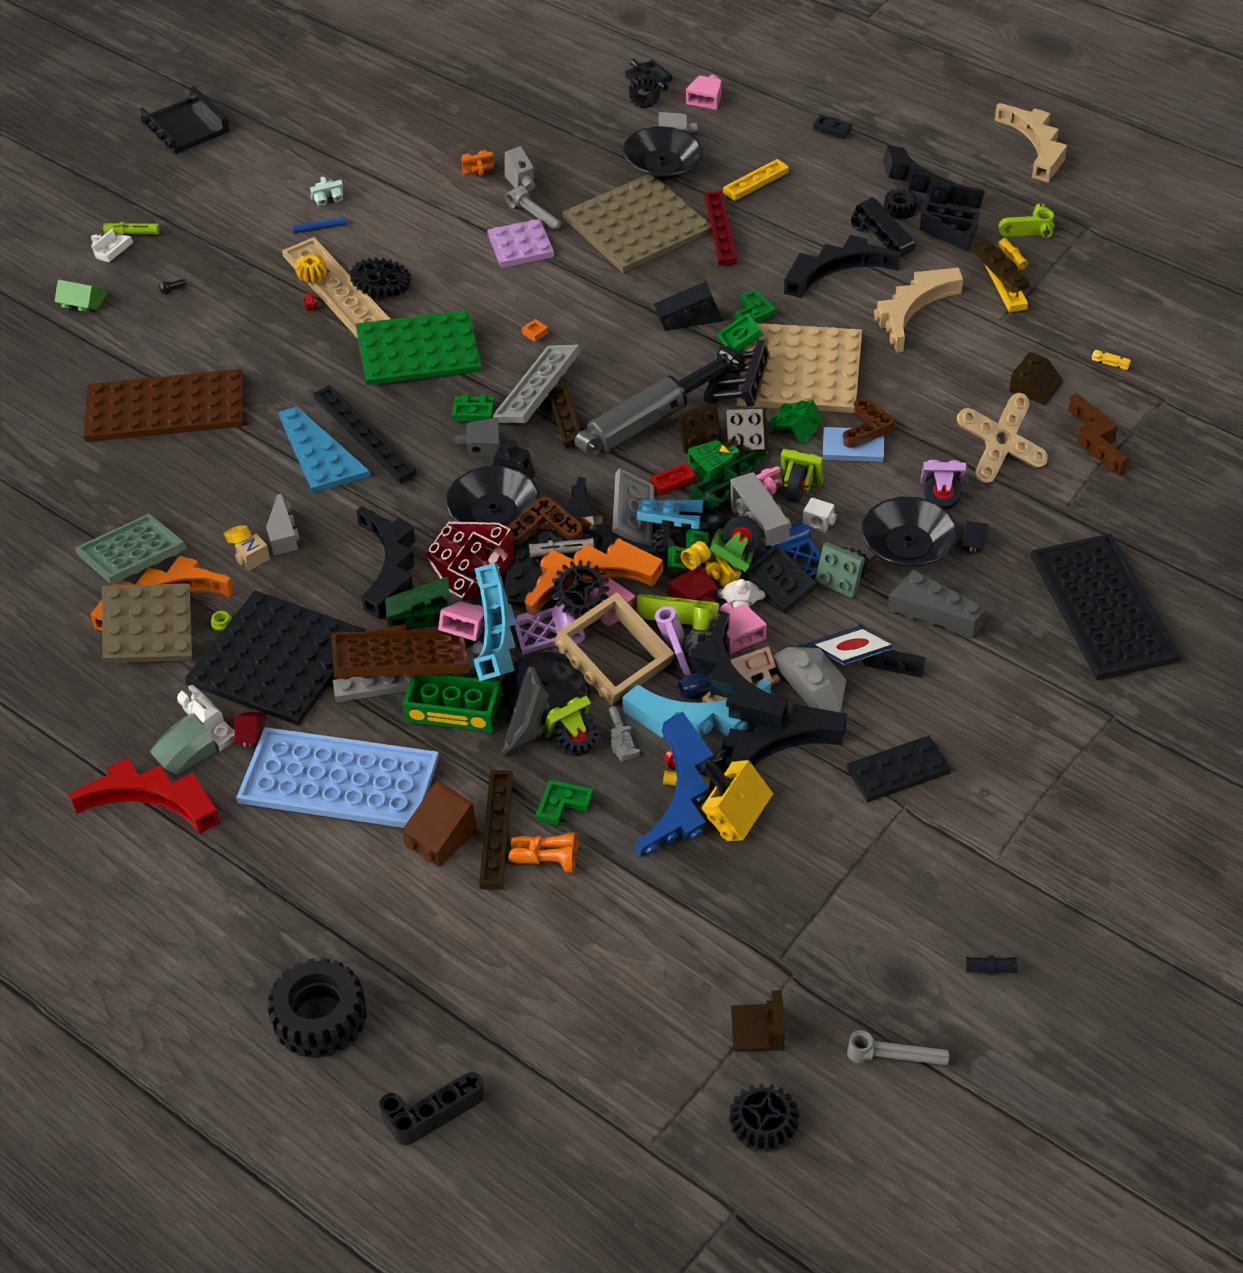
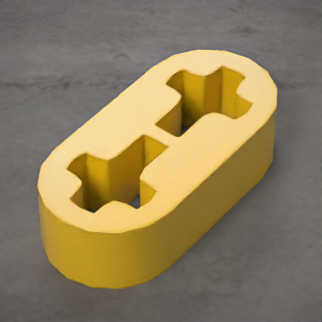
(237, 534)

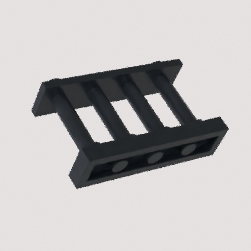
(752, 380)

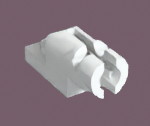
(208, 716)

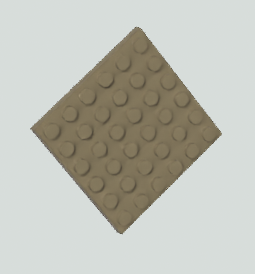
(637, 222)

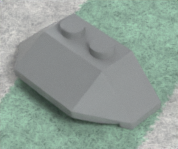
(812, 676)

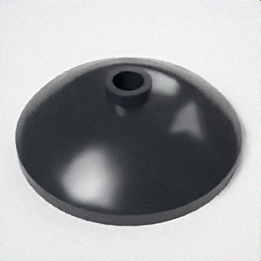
(710, 520)

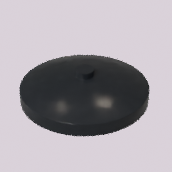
(556, 674)

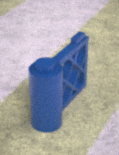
(799, 538)

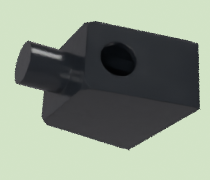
(514, 457)

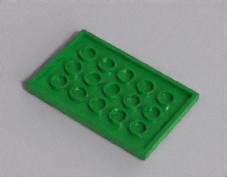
(417, 347)

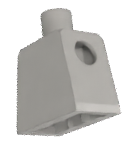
(677, 121)
(519, 169)

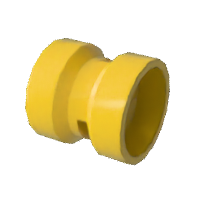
(695, 555)

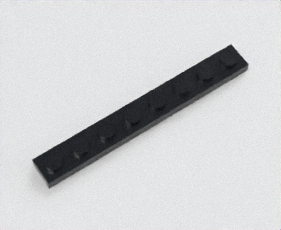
(365, 434)

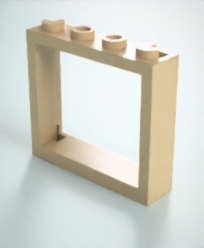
(637, 626)

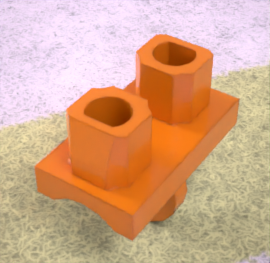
(477, 163)

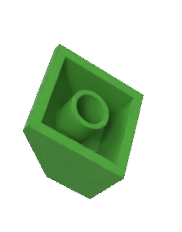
(79, 295)

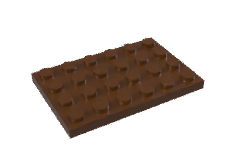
(398, 654)

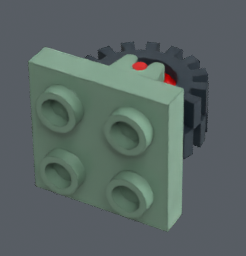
(841, 568)

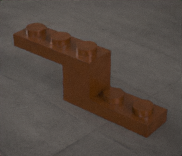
(1097, 434)

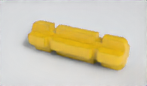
(1111, 359)

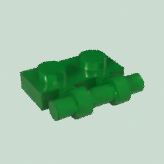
(472, 408)

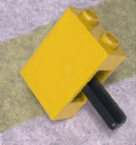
(736, 798)

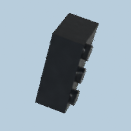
(688, 308)

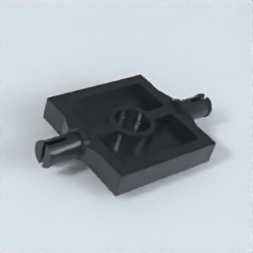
(649, 68)

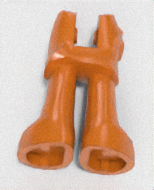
(529, 850)

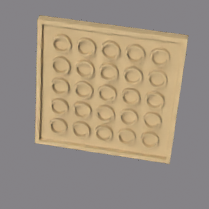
(809, 366)

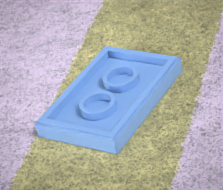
(835, 450)

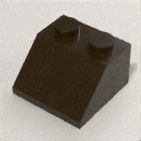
(1035, 379)

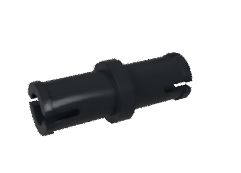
(991, 965)

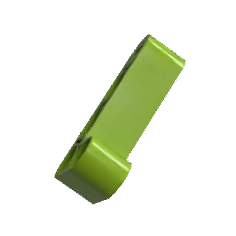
(692, 612)

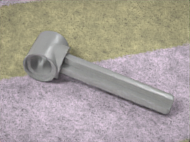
(520, 198)
(891, 1050)

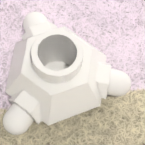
(741, 593)

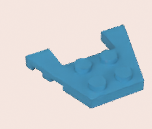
(669, 510)

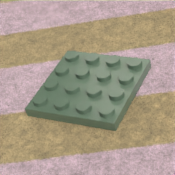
(130, 549)

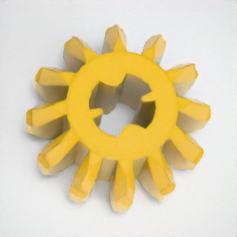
(311, 268)

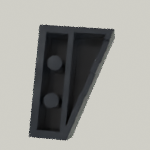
(950, 224)

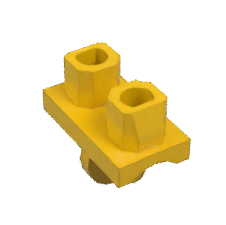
(721, 570)

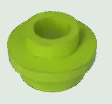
(220, 620)

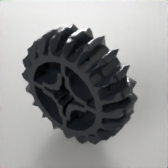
(577, 579)
(776, 1126)

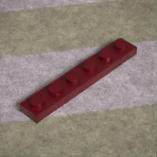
(720, 228)

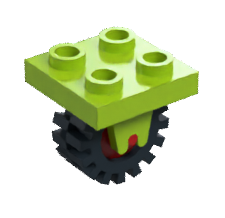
(572, 727)

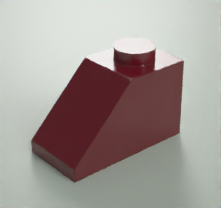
(248, 728)

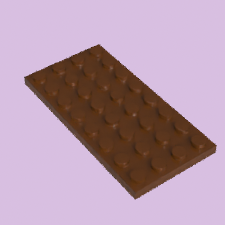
(164, 405)

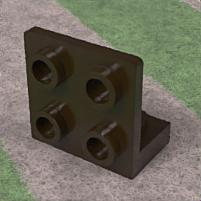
(759, 1025)

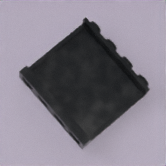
(187, 122)

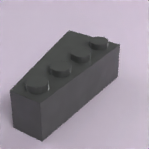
(937, 605)

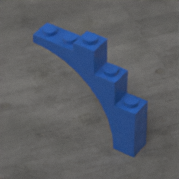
(681, 816)

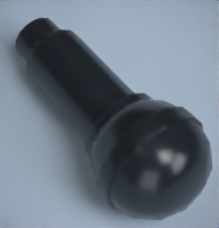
(166, 287)

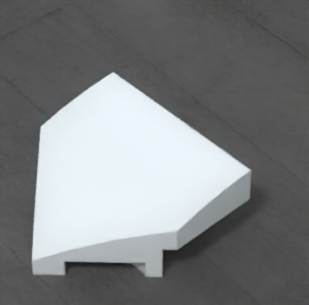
(109, 245)

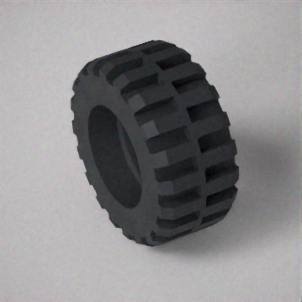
(324, 1033)

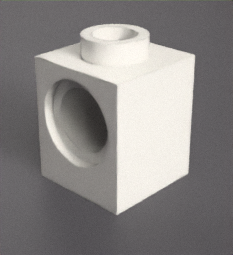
(819, 515)

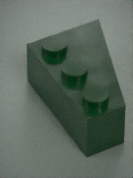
(419, 606)

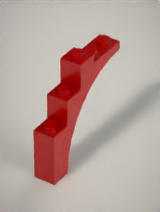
(151, 787)

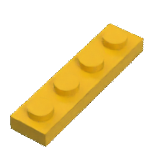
(756, 179)
(1013, 301)

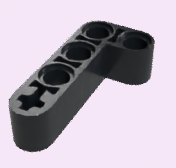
(883, 225)
(465, 1092)

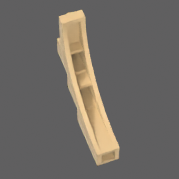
(924, 289)

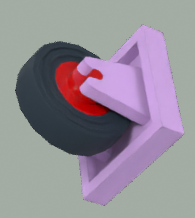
(943, 482)

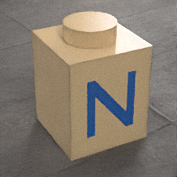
(252, 552)

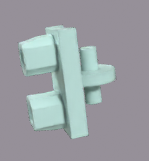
(326, 190)

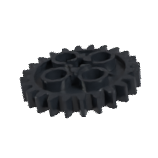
(367, 277)

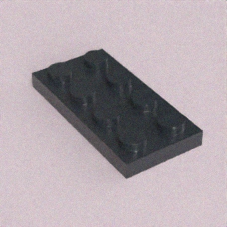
(898, 768)

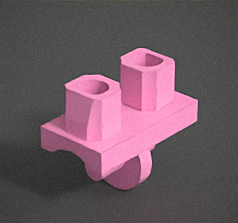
(771, 479)

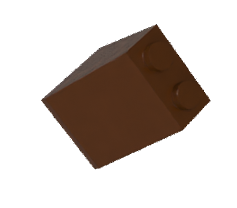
(440, 824)

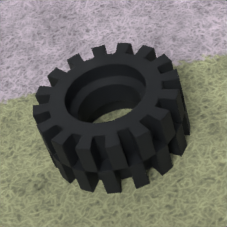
(640, 83)
(900, 203)
(661, 540)

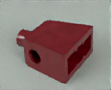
(693, 585)

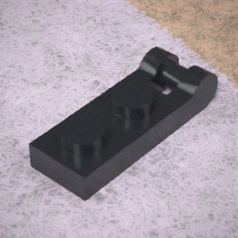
(897, 662)

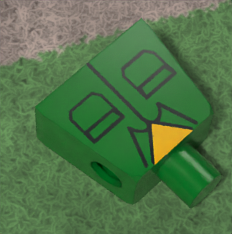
(710, 457)

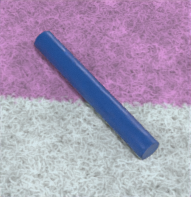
(320, 224)

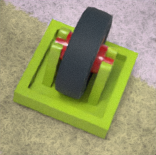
(800, 472)

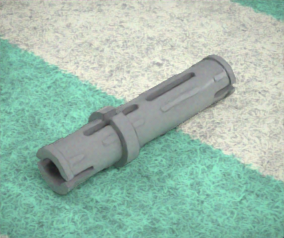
(562, 547)

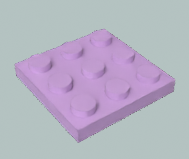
(520, 243)

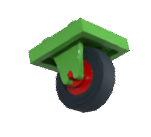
(737, 542)

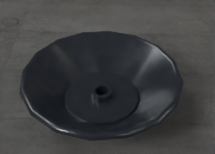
(662, 151)
(491, 495)
(909, 531)

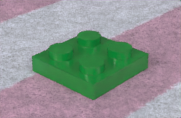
(740, 333)

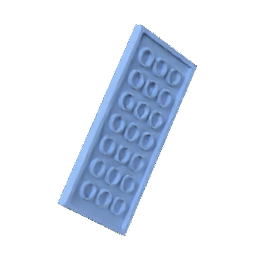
(337, 777)

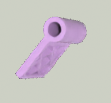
(560, 621)
(672, 634)

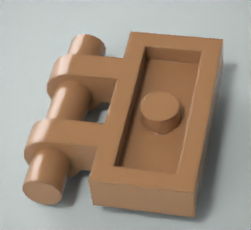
(754, 663)

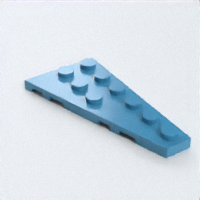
(319, 455)

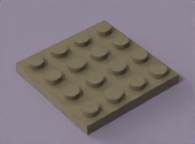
(146, 623)

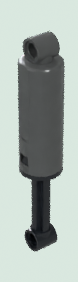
(651, 406)

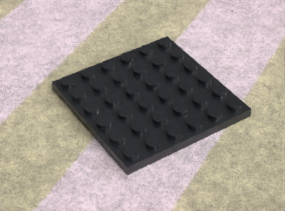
(271, 658)

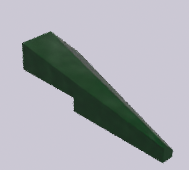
(718, 487)

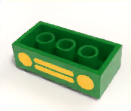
(453, 702)

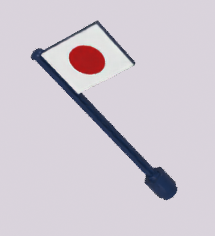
(842, 647)

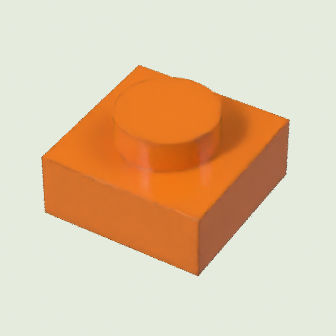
(535, 330)

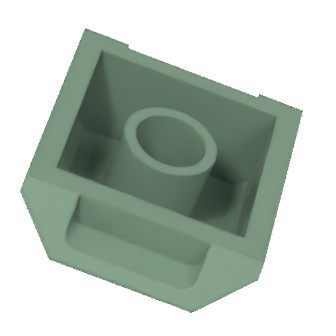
(183, 745)

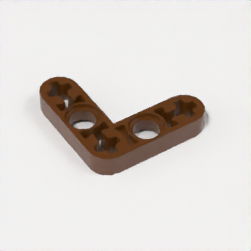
(872, 428)
(546, 515)

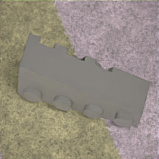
(754, 501)

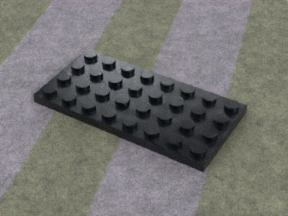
(1105, 607)

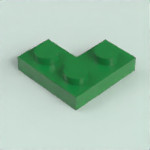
(756, 306)
(674, 552)
(562, 796)

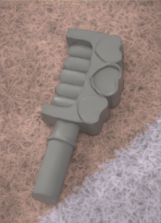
(621, 738)

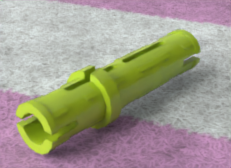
(132, 228)

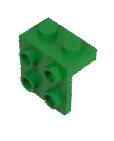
(800, 417)

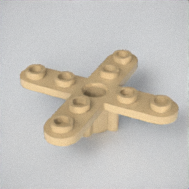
(1006, 431)

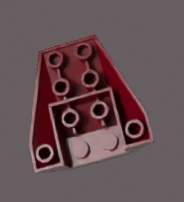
(466, 547)

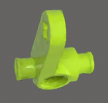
(1038, 224)

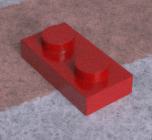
(672, 479)

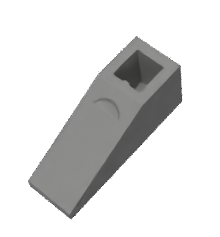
(280, 528)

